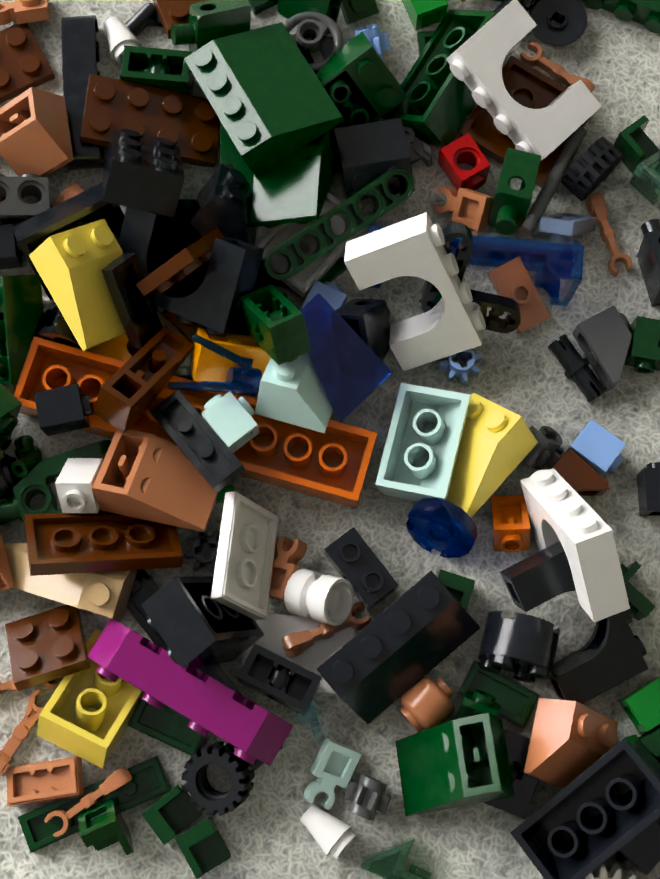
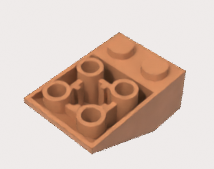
(153, 482)

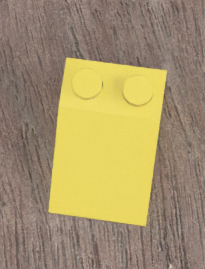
(73, 275)
(488, 452)
(88, 712)

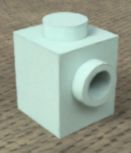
(231, 420)

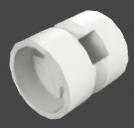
(319, 597)

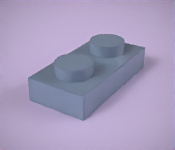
(567, 225)

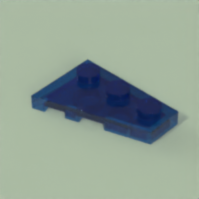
(341, 358)

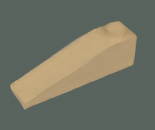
(94, 591)

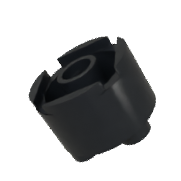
(518, 646)

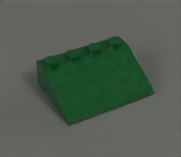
(263, 94)

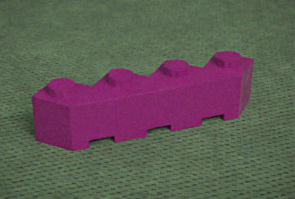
(189, 692)

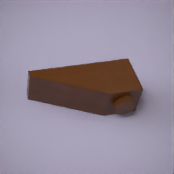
(141, 379)

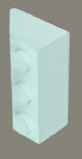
(294, 395)
(422, 443)

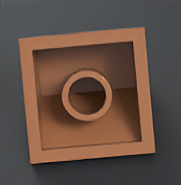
(567, 741)

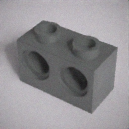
(14, 189)

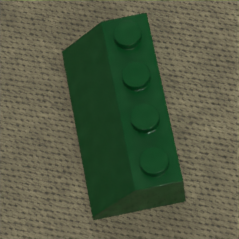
(432, 112)

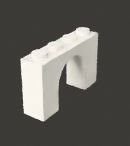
(480, 67)
(417, 250)
(588, 542)

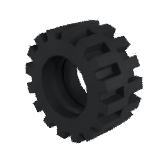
(592, 168)
(203, 792)

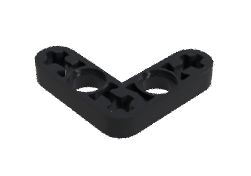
(497, 303)

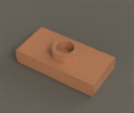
(514, 282)
(44, 781)

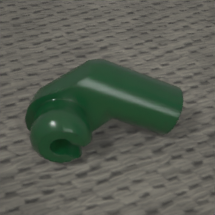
(27, 456)

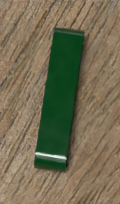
(353, 219)

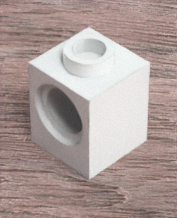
(76, 484)

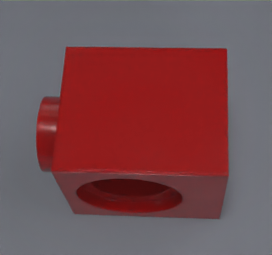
(464, 151)

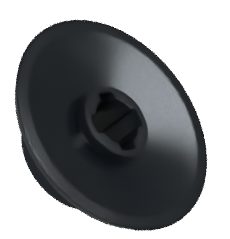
(565, 12)

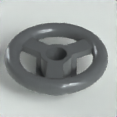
(314, 26)

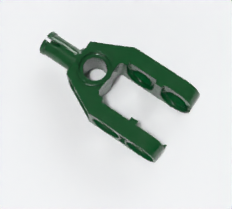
(39, 482)

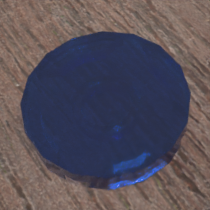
(441, 527)

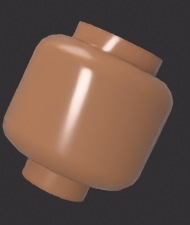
(427, 703)

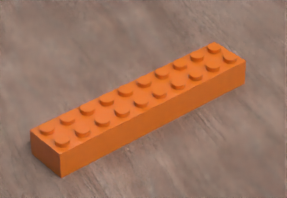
(281, 453)

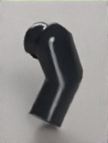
(143, 17)

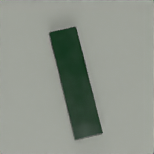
(146, 784)

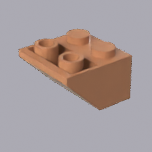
(35, 133)

